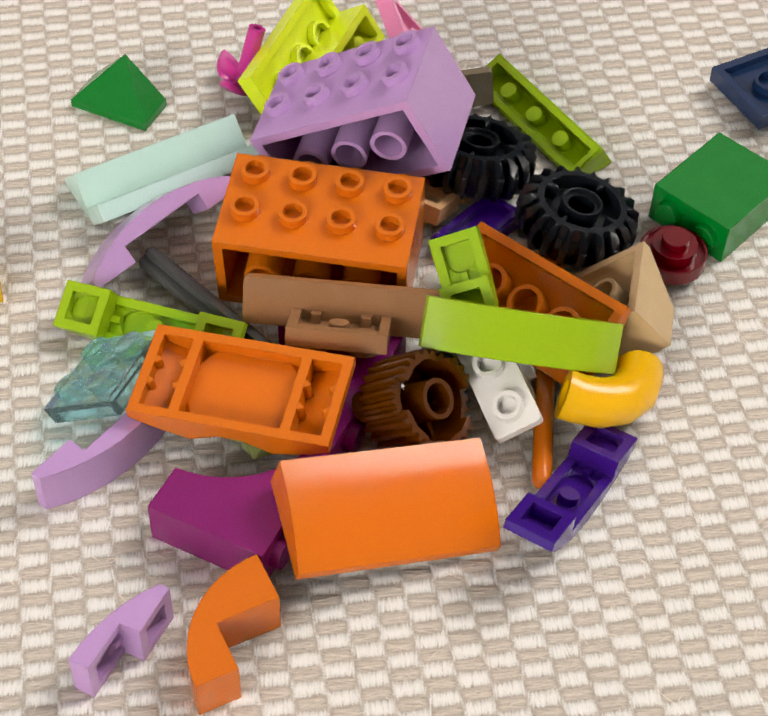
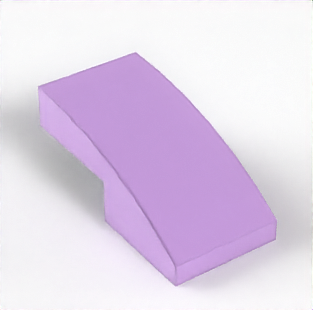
(128, 629)

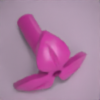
(231, 69)

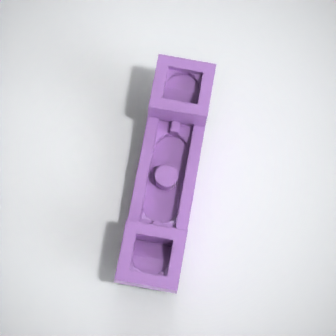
(114, 257)
(78, 472)

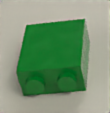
(715, 194)

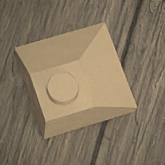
(636, 283)

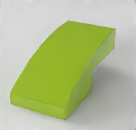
(464, 267)

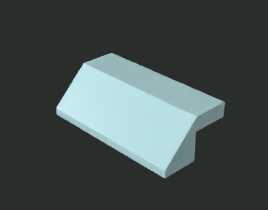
(154, 170)

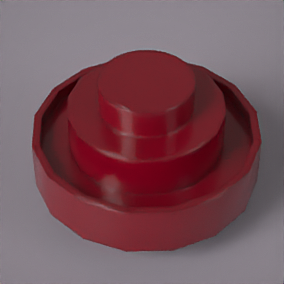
(677, 252)

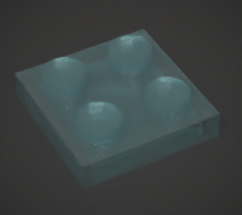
(101, 380)

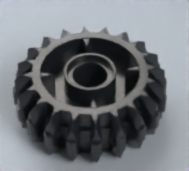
(489, 162)
(575, 217)

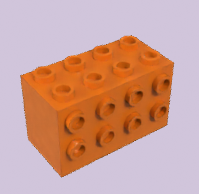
(317, 224)

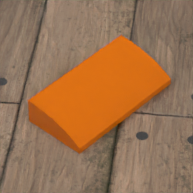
(386, 507)

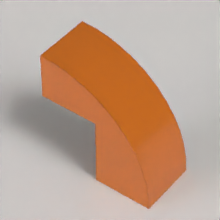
(230, 612)

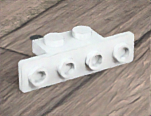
(500, 389)

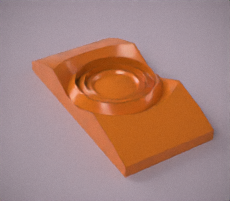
(241, 391)

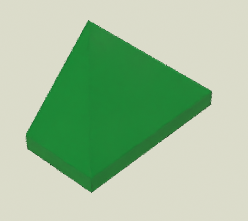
(121, 95)

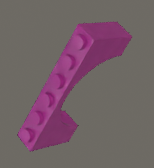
(238, 516)

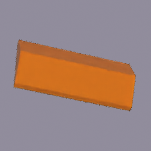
(537, 285)

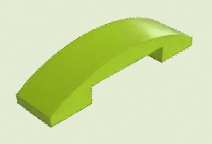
(103, 313)
(520, 335)

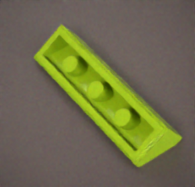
(543, 121)

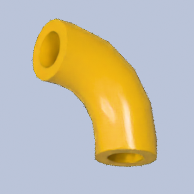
(612, 399)

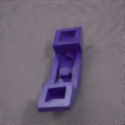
(574, 488)

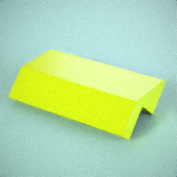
(302, 35)

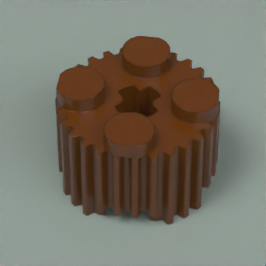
(414, 400)

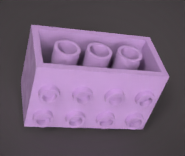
(370, 107)

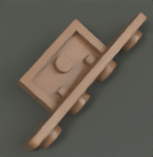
(334, 313)

